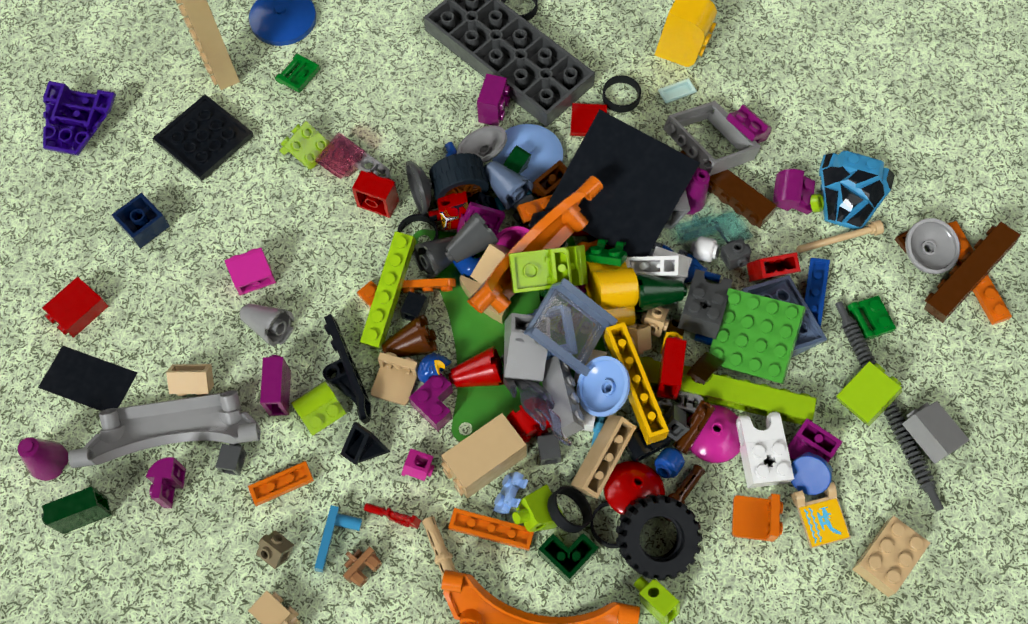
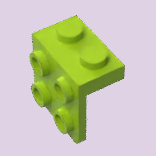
(304, 144)

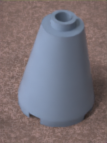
(507, 184)

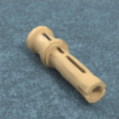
(443, 557)

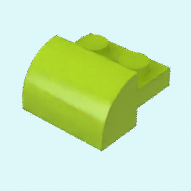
(318, 408)

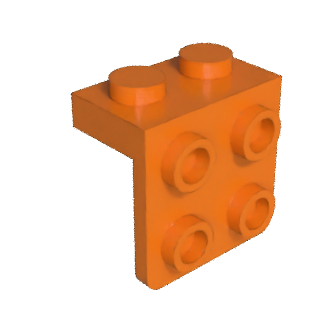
(757, 517)

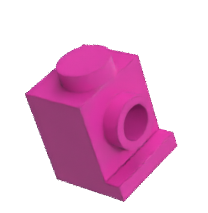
(418, 465)

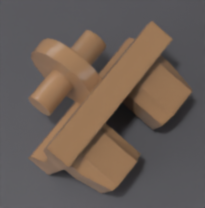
(354, 572)

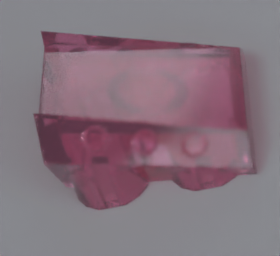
(340, 156)

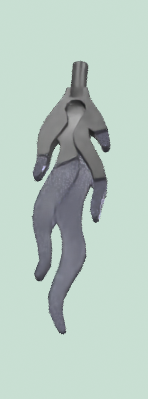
(532, 402)

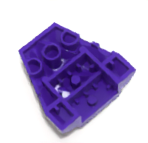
(72, 117)

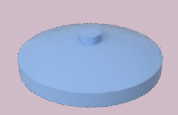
(536, 140)

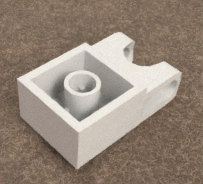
(764, 445)

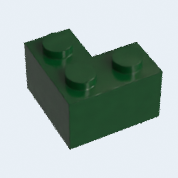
(566, 560)

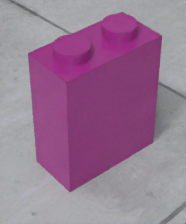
(275, 386)

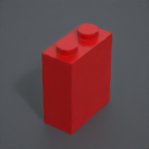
(773, 267)
(74, 307)
(671, 368)

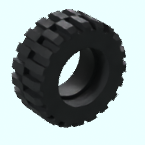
(683, 549)

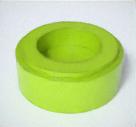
(817, 203)

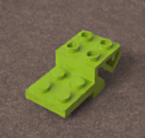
(546, 267)

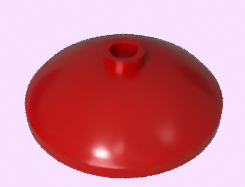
(621, 487)

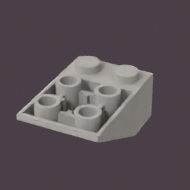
(522, 355)

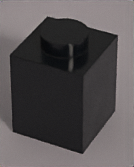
(414, 306)

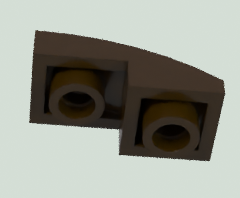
(704, 368)

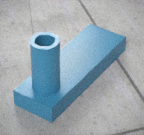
(334, 519)

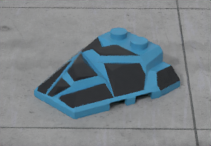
(853, 188)

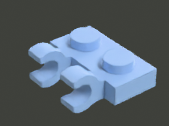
(506, 498)

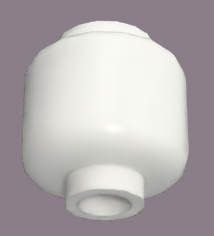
(705, 249)

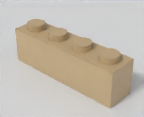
(603, 456)

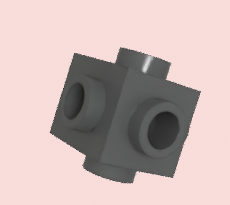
(735, 254)

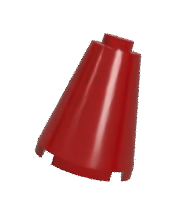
(479, 370)

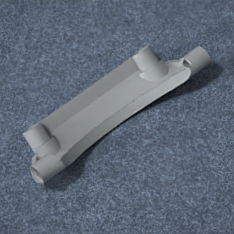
(167, 422)

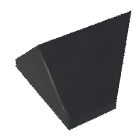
(362, 445)

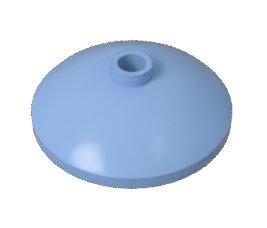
(595, 387)

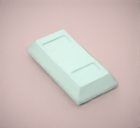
(677, 90)

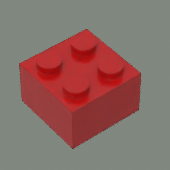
(375, 193)

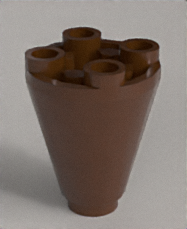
(412, 339)

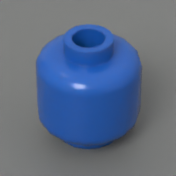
(669, 462)

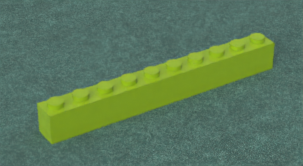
(742, 394)

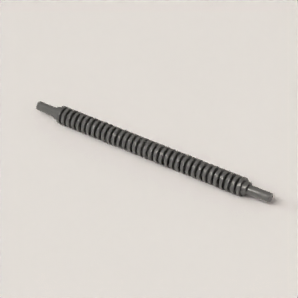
(892, 412)

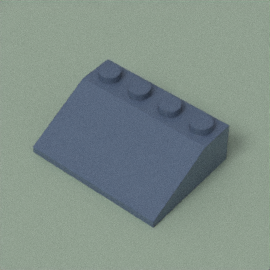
(785, 290)

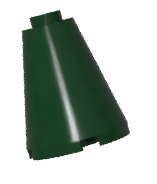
(658, 292)

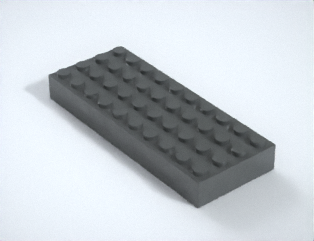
(504, 44)

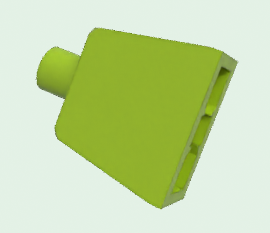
(534, 511)
(663, 606)

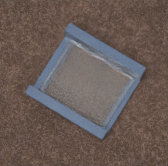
(569, 325)

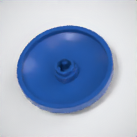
(282, 20)

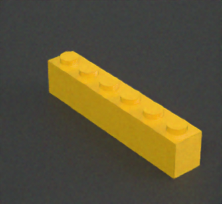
(640, 394)

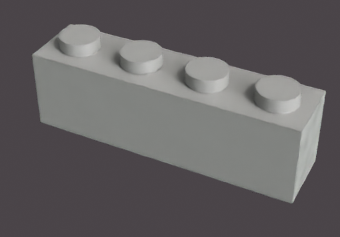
(560, 386)

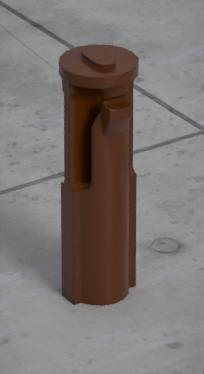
(696, 425)

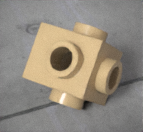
(656, 319)

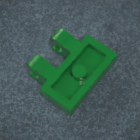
(613, 256)

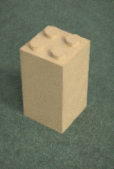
(483, 456)

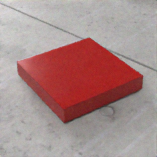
(583, 116)

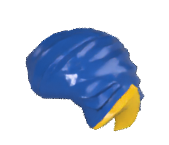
(432, 365)

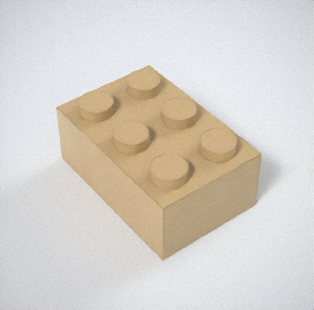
(891, 556)

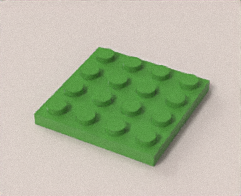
(757, 335)

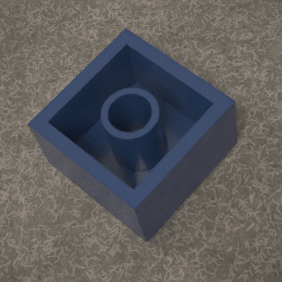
(140, 220)

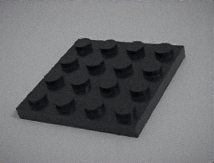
(203, 137)

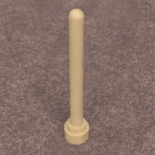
(874, 228)

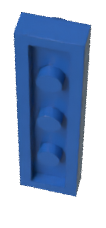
(817, 287)

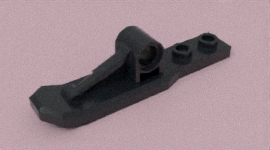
(347, 376)

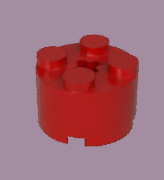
(525, 424)

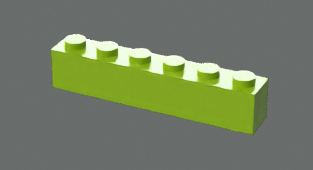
(388, 290)

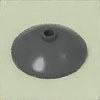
(419, 186)

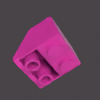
(250, 271)

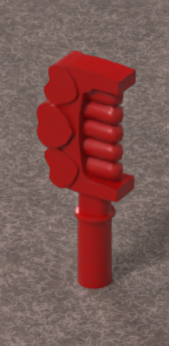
(393, 516)

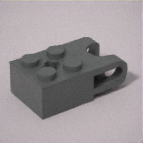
(704, 306)

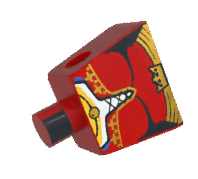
(450, 210)

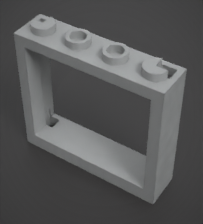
(675, 129)

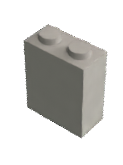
(935, 431)

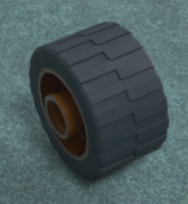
(459, 174)

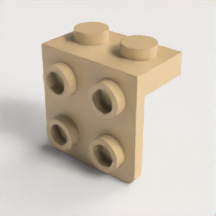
(395, 378)

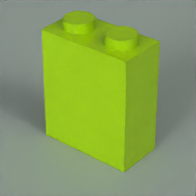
(869, 393)

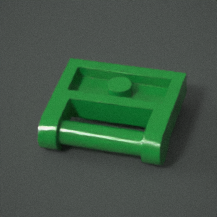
(301, 75)
(876, 315)

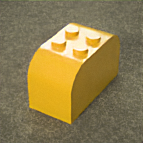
(687, 31)

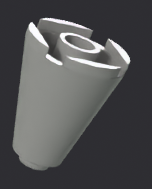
(268, 322)

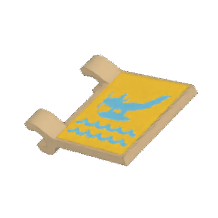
(822, 518)

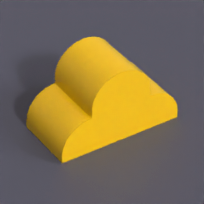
(614, 290)

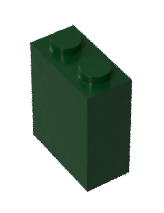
(76, 510)

